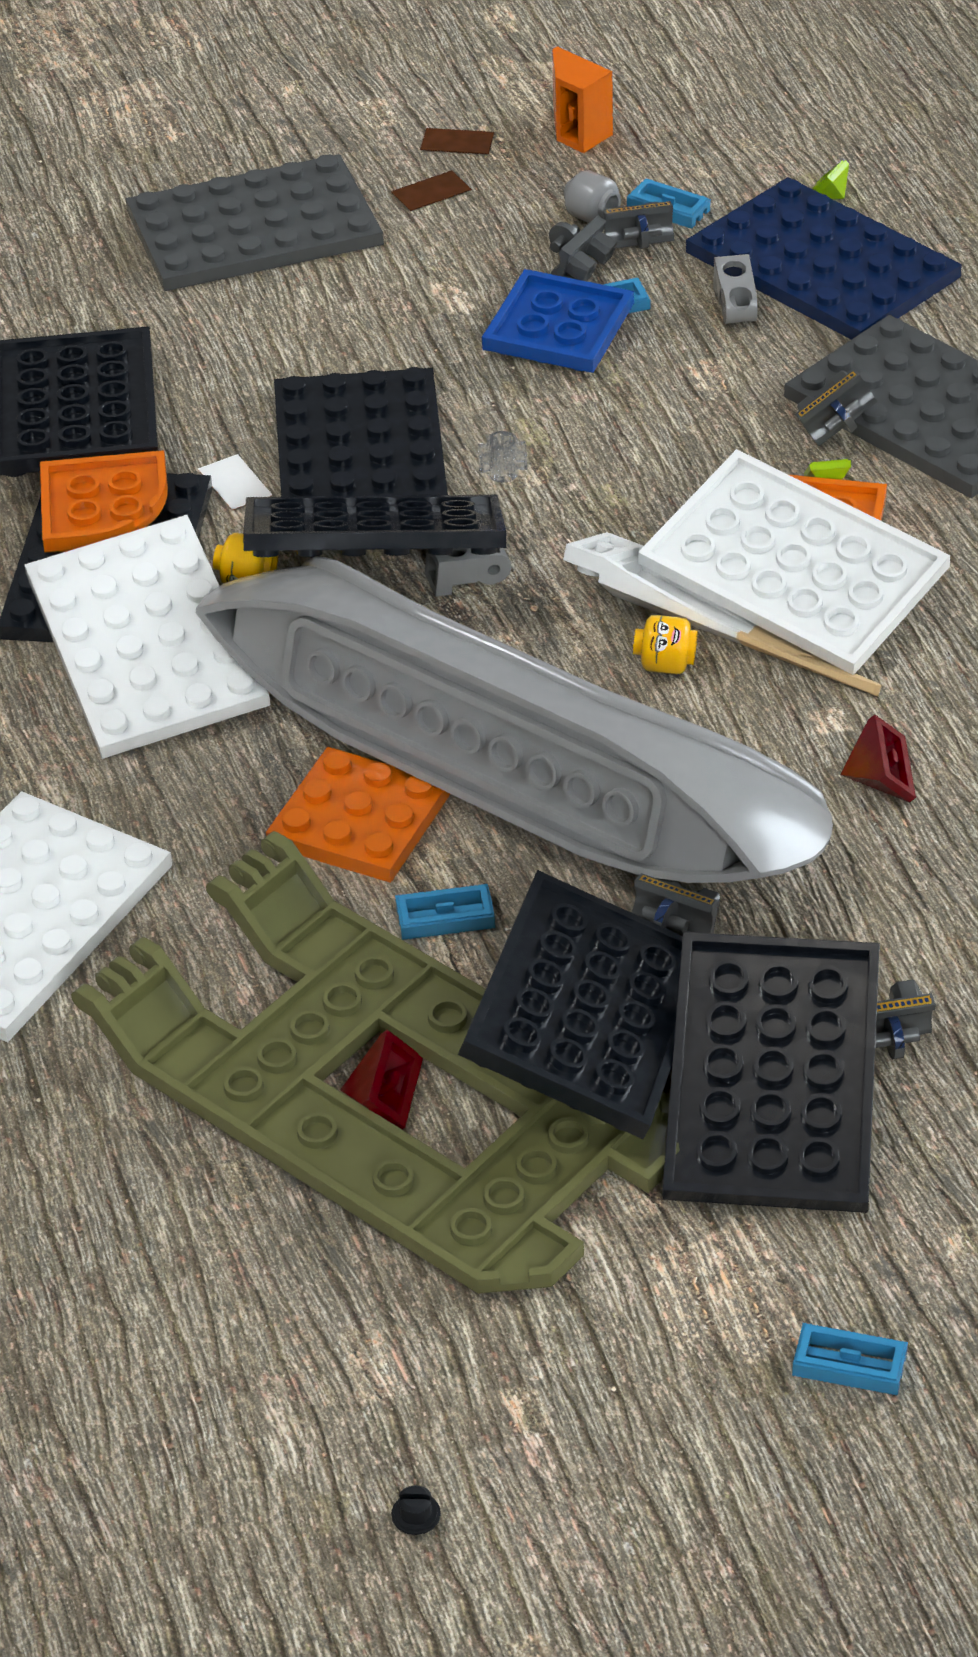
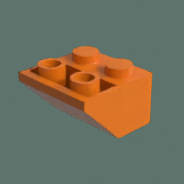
(581, 101)

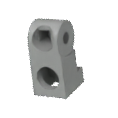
(736, 293)
(465, 568)

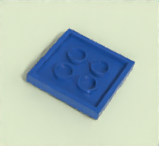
(558, 320)

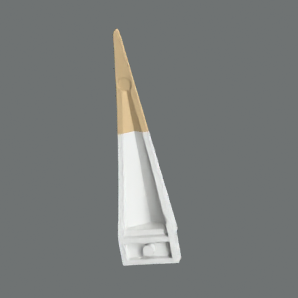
(621, 575)

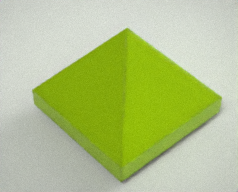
(834, 181)
(829, 469)

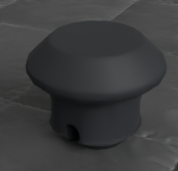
(415, 1511)

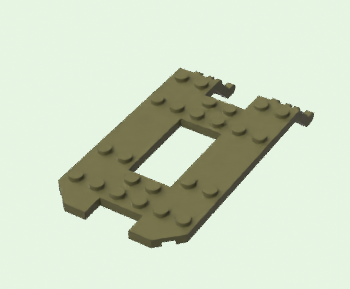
(268, 1088)

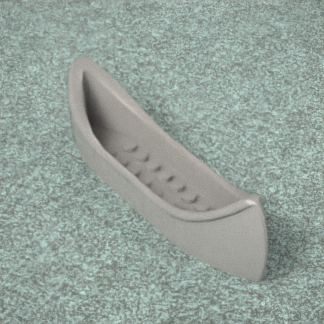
(515, 730)

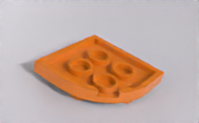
(100, 497)

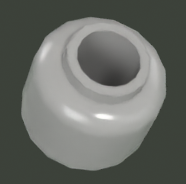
(590, 194)

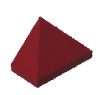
(881, 760)
(386, 1079)

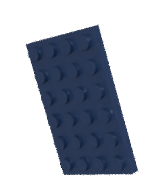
(825, 258)

